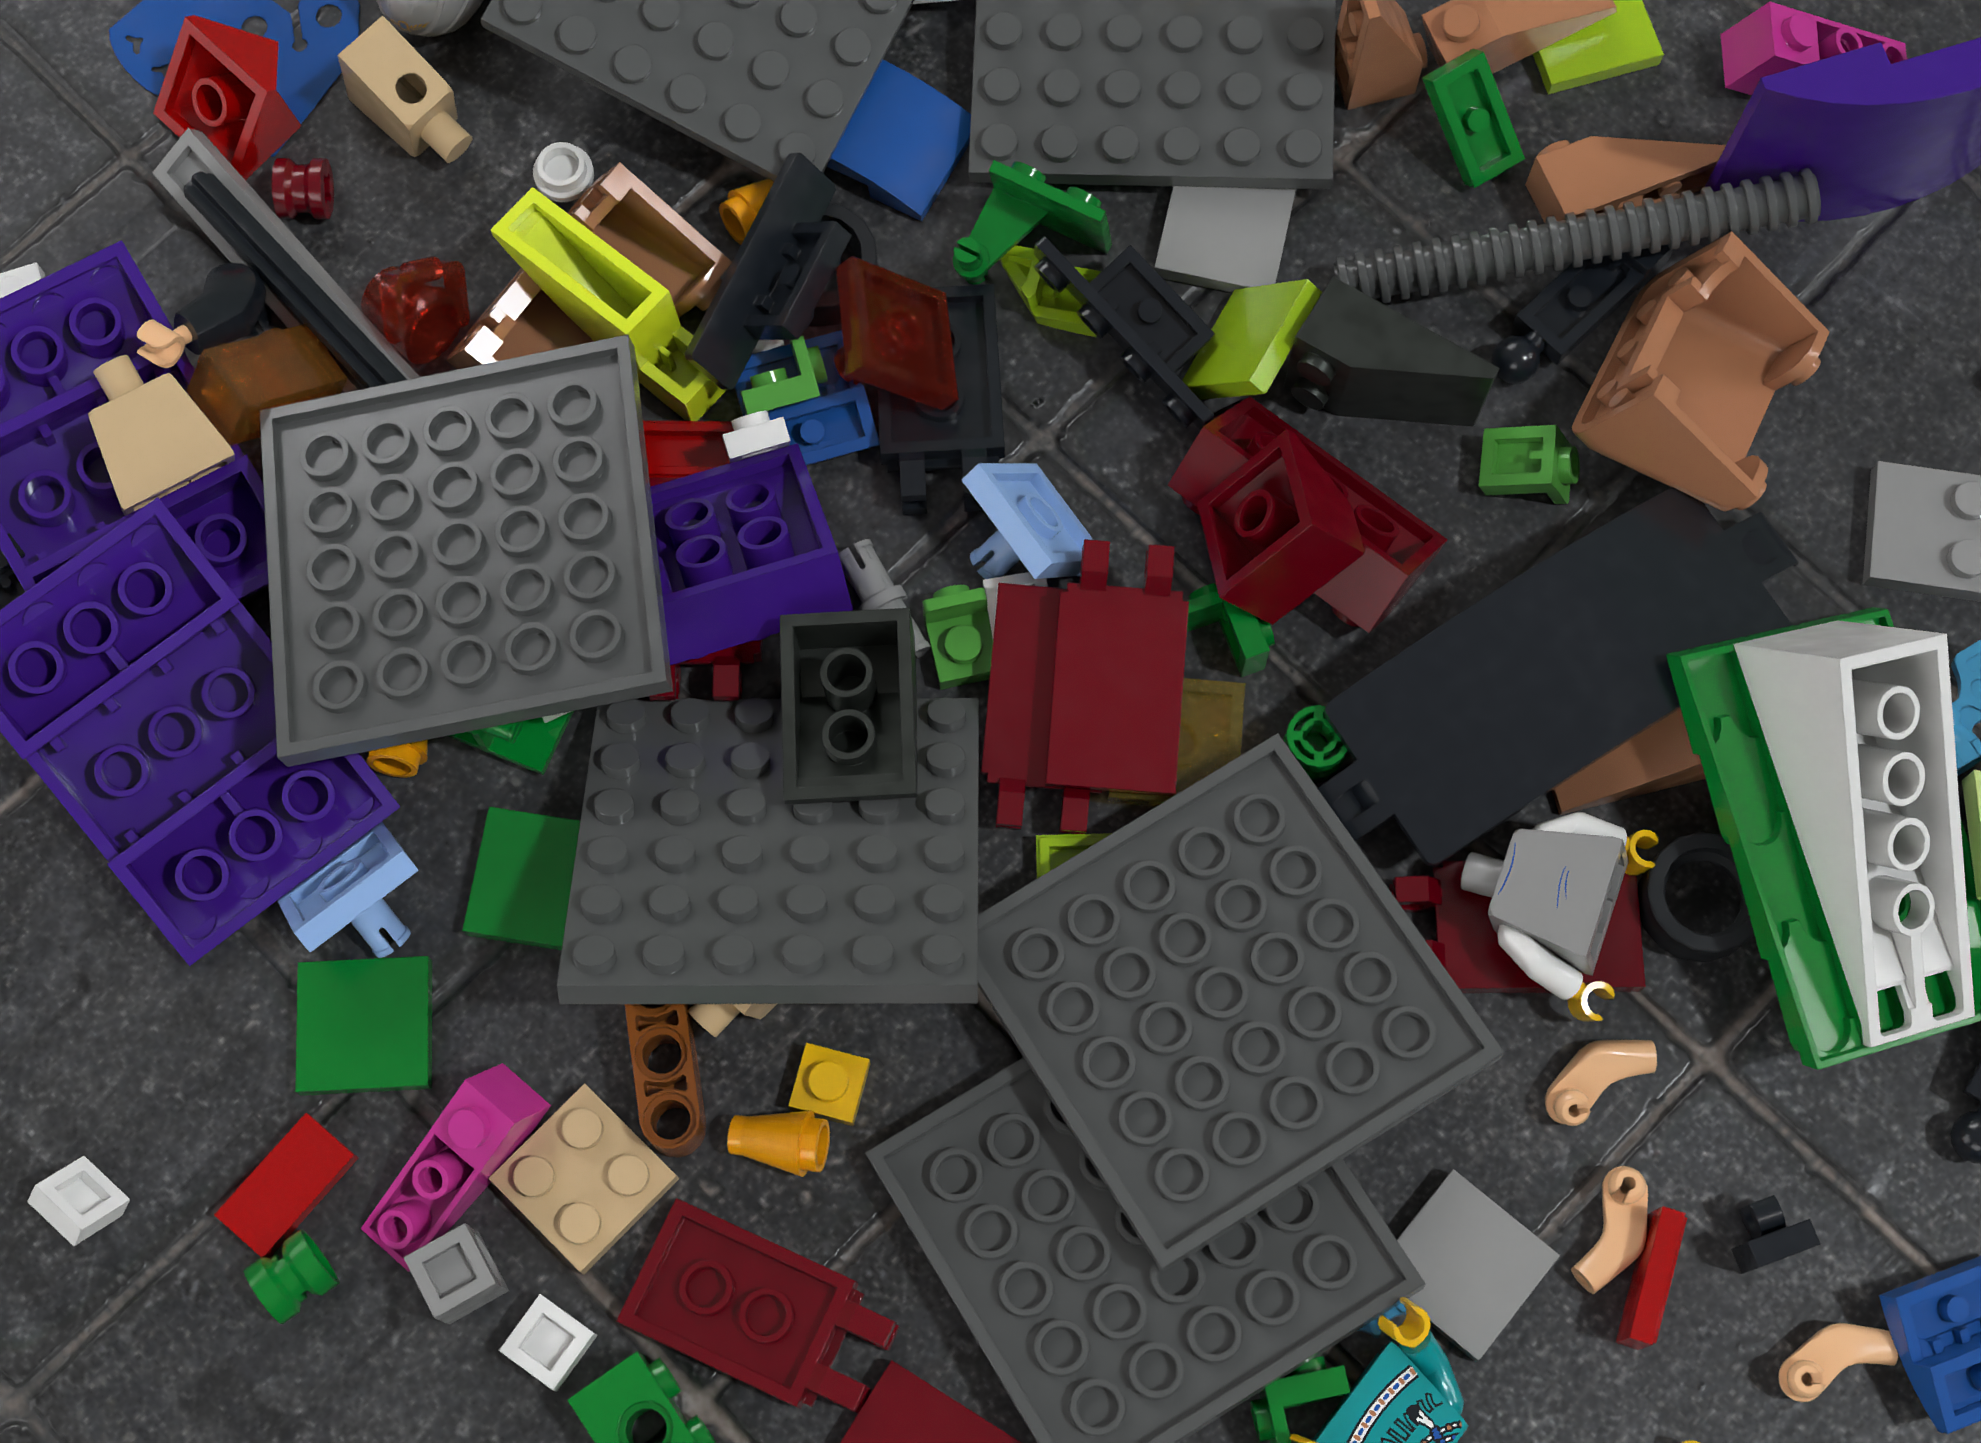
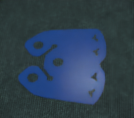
(301, 75)

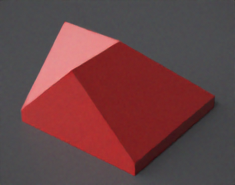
(226, 88)

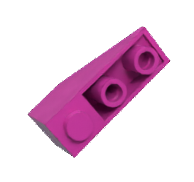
(1787, 38)
(452, 1164)

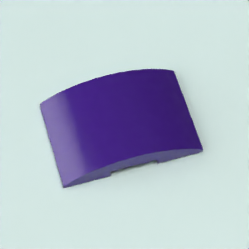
(1863, 127)
(51, 466)
(156, 730)

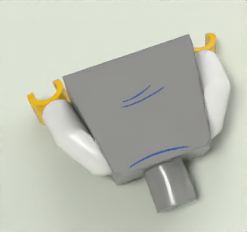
(1558, 899)

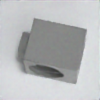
(456, 1274)

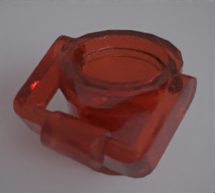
(415, 314)

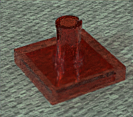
(895, 334)

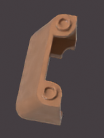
(635, 225)
(1699, 373)

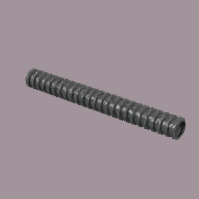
(1585, 237)

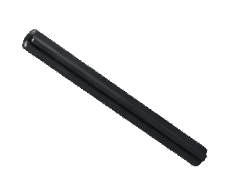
(290, 282)

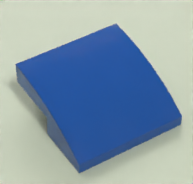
(903, 141)
(822, 426)
(1939, 1341)

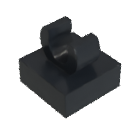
(1770, 1236)

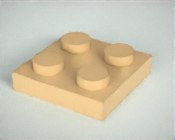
(584, 1178)

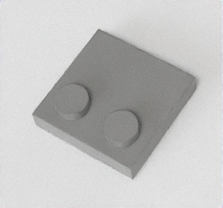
(1924, 531)

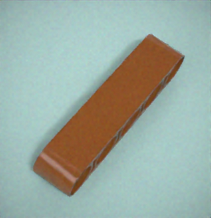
(674, 1089)

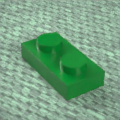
(1473, 118)

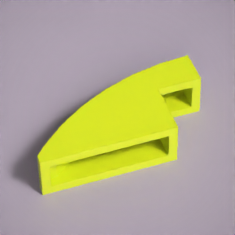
(607, 298)

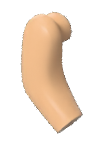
(1591, 1072)
(1623, 1229)
(1829, 1352)

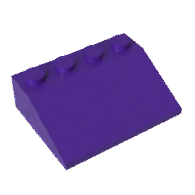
(742, 552)

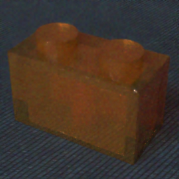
(261, 374)

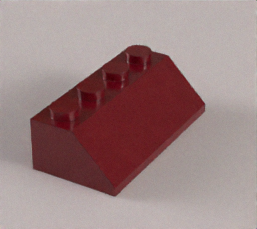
(1394, 539)

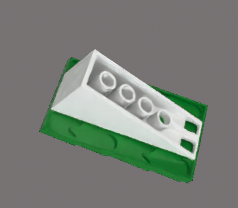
(1843, 824)

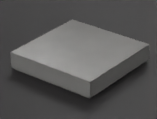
(1224, 236)
(1473, 1262)

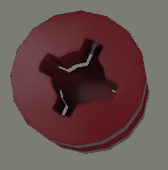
(302, 188)

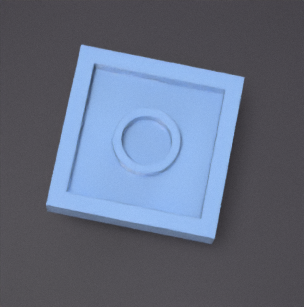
(1030, 522)
(352, 891)

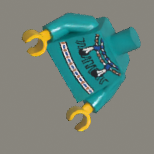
(1400, 1393)

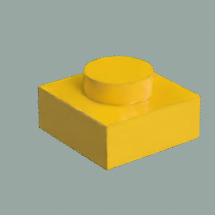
(829, 1084)

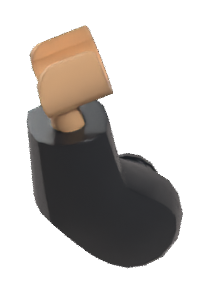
(221, 314)

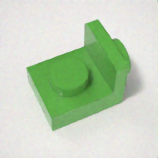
(776, 390)
(1528, 462)
(959, 635)

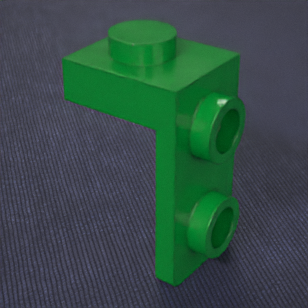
(1245, 633)
(1302, 1386)

